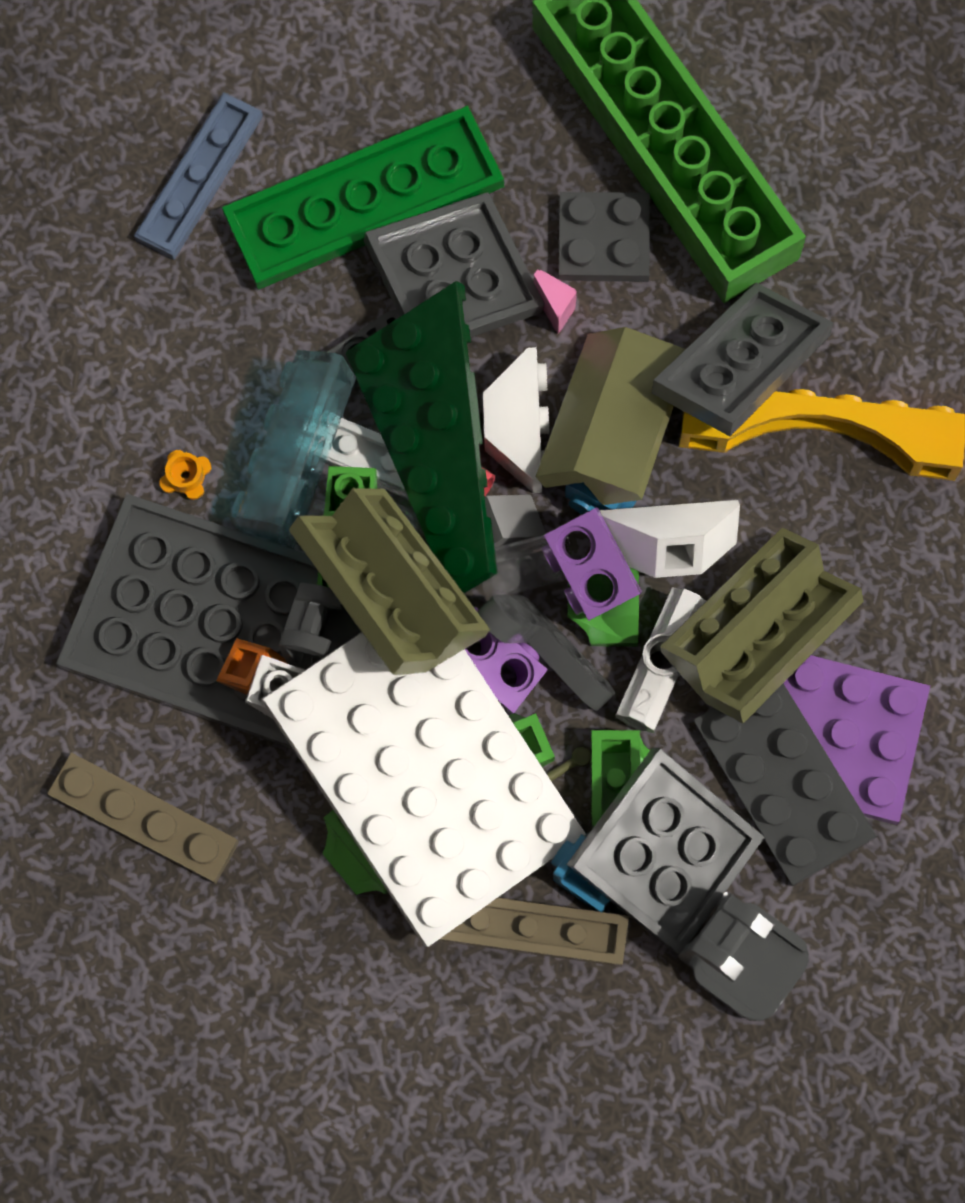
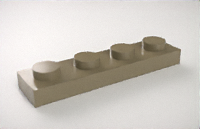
(143, 818)
(545, 931)

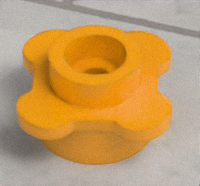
(177, 464)

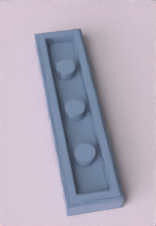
(198, 176)

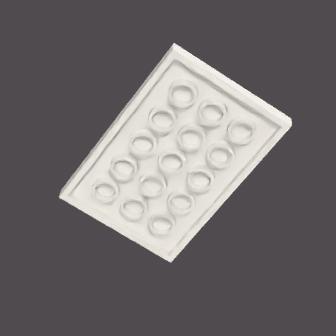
(424, 780)

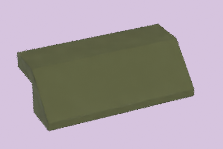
(610, 418)
(390, 582)
(761, 625)

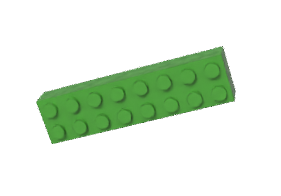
(671, 140)

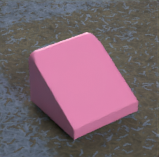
(557, 297)

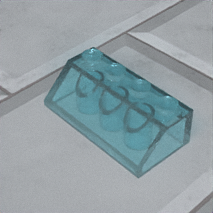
(295, 446)

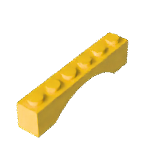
(916, 439)

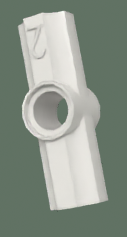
(651, 685)

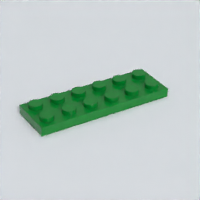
(335, 204)

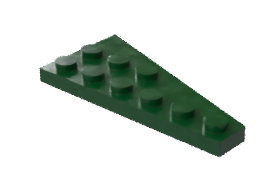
(430, 421)

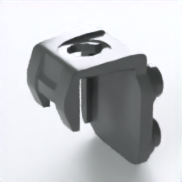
(315, 626)
(746, 958)

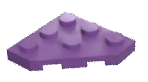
(866, 728)

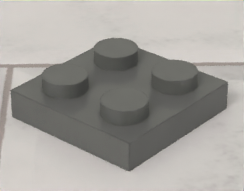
(604, 236)

